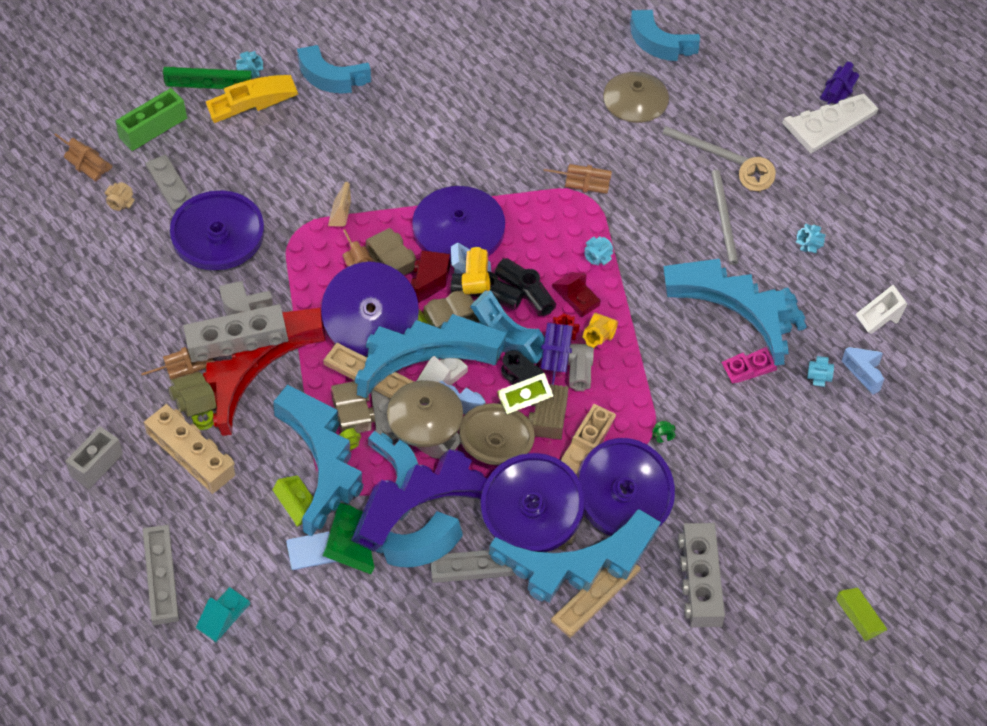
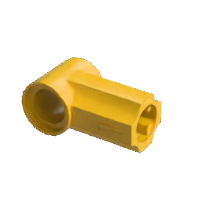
(476, 278)
(599, 330)

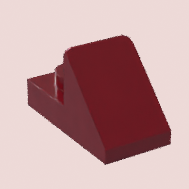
(576, 293)

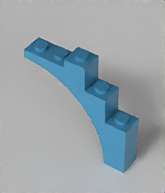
(710, 282)
(455, 339)
(317, 426)
(581, 567)

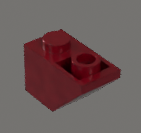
(431, 274)

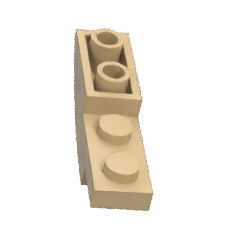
(588, 436)

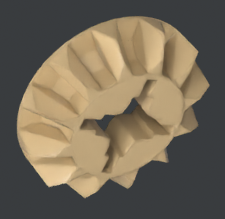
(764, 166)

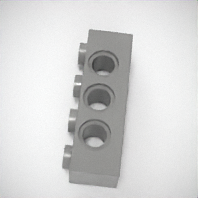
(244, 325)
(702, 538)

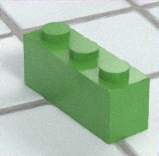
(151, 119)

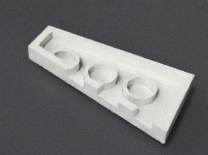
(829, 122)

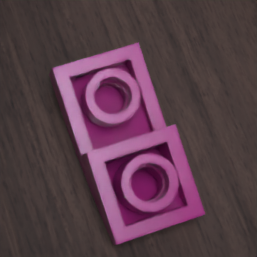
(746, 367)

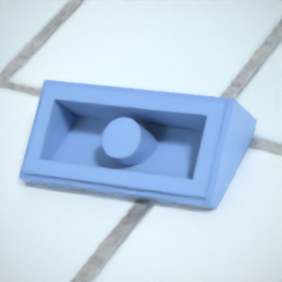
(307, 551)

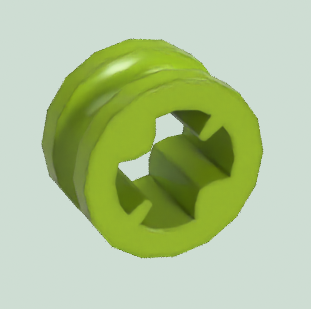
(205, 424)

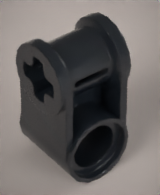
(519, 370)

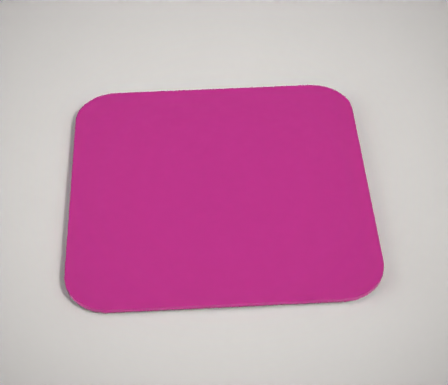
(541, 233)

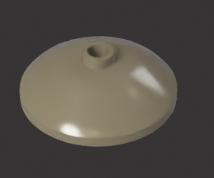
(636, 97)
(425, 424)
(494, 435)

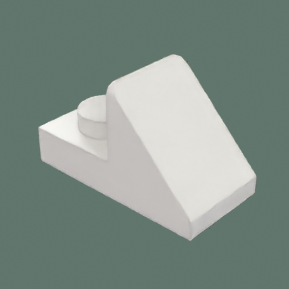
(885, 307)
(445, 370)

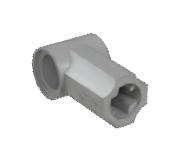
(580, 366)

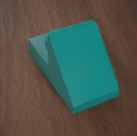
(221, 614)

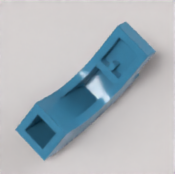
(657, 42)
(330, 77)
(517, 338)
(399, 456)
(424, 545)

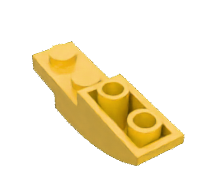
(251, 93)

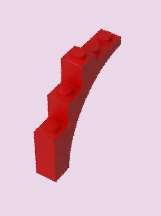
(233, 376)

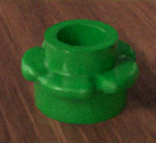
(663, 428)

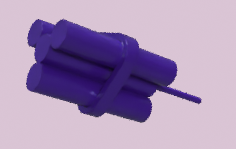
(840, 84)
(556, 348)

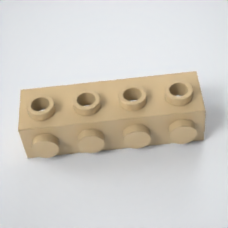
(190, 448)

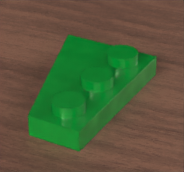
(339, 543)

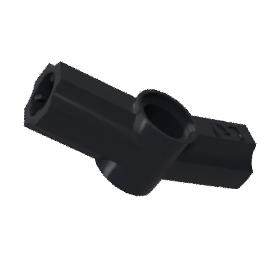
(529, 282)
(504, 293)

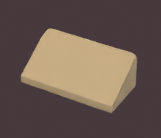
(341, 207)

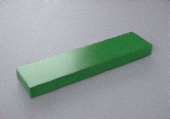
(203, 77)

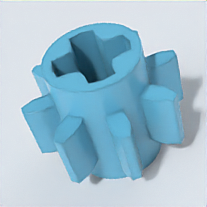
(250, 62)
(810, 238)
(598, 250)
(820, 371)

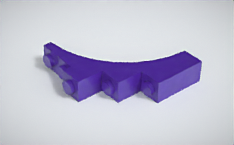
(420, 485)

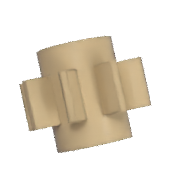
(119, 196)

